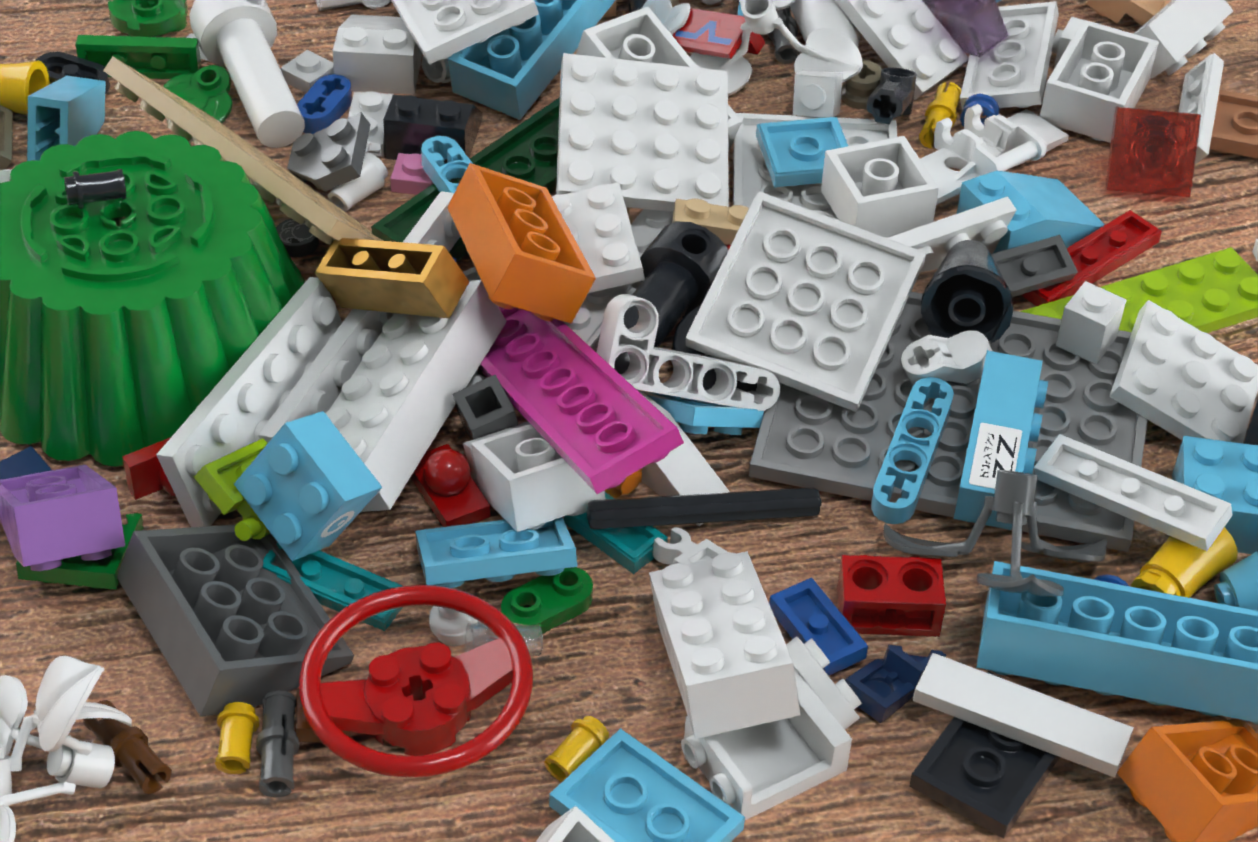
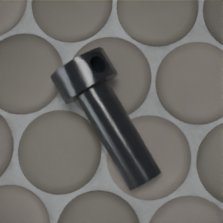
(677, 277)

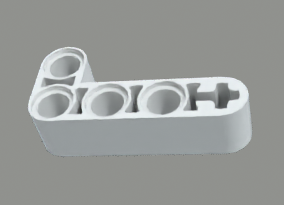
(687, 367)

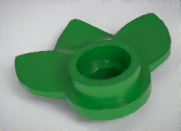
(205, 89)

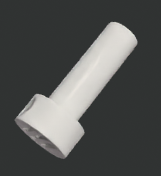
(241, 38)

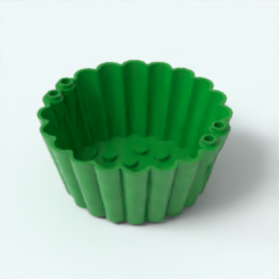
(133, 303)

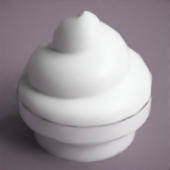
(449, 625)

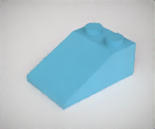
(1041, 205)

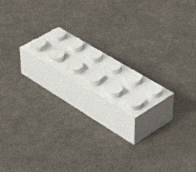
(407, 386)

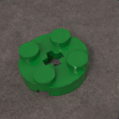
(148, 17)

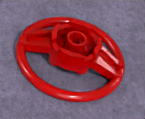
(442, 685)

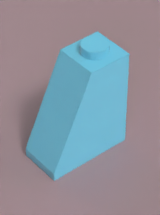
(64, 113)

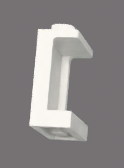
(771, 760)

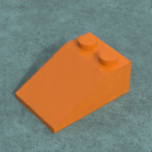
(1197, 779)

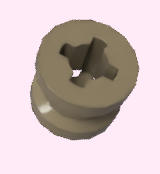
(859, 88)

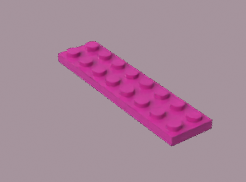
(577, 400)

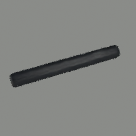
(703, 508)

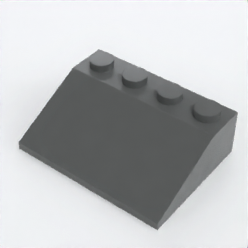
(221, 615)

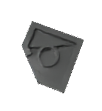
(331, 154)

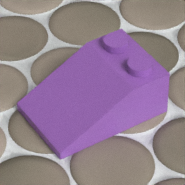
(60, 516)

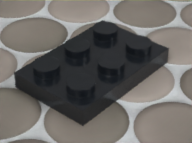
(982, 774)

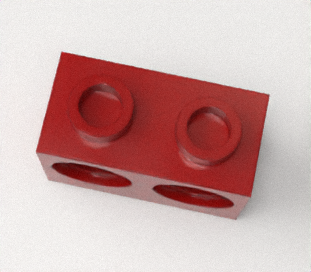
(892, 594)

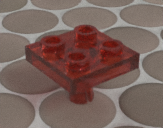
(1152, 151)

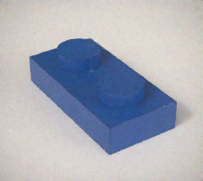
(810, 614)

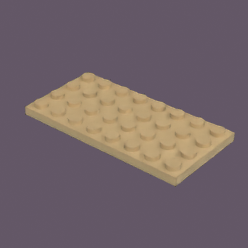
(267, 176)

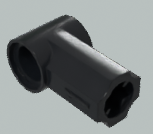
(893, 95)

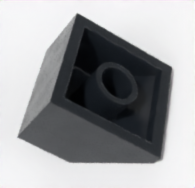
(415, 119)

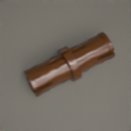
(131, 751)

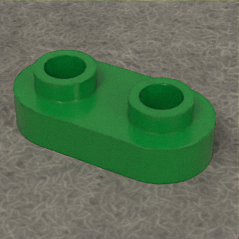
(551, 598)

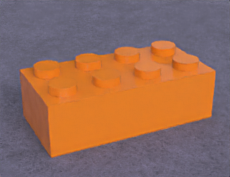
(520, 244)

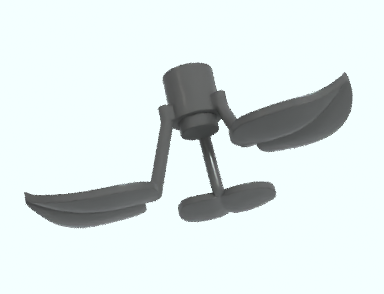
(1014, 505)

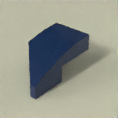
(888, 683)

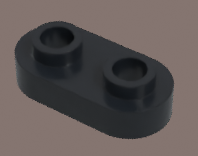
(63, 64)

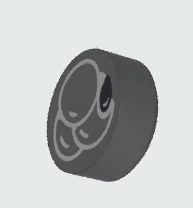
(297, 238)

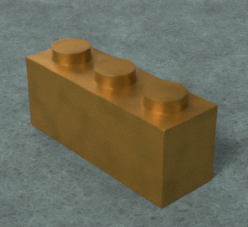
(392, 277)

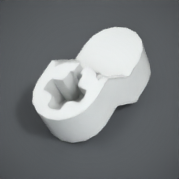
(950, 359)

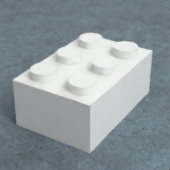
(1094, 75)

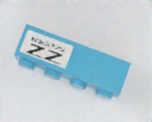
(1001, 430)

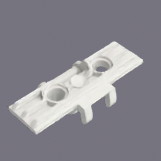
(987, 147)

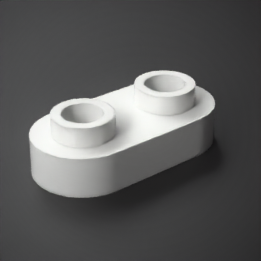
(837, 697)

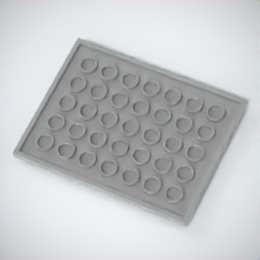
(842, 450)

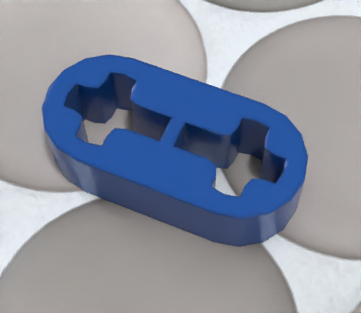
(325, 102)

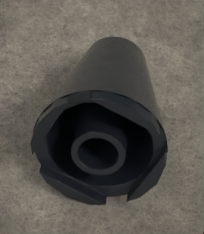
(967, 294)

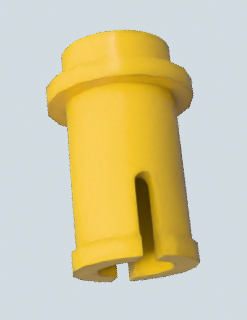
(237, 729)
(586, 737)

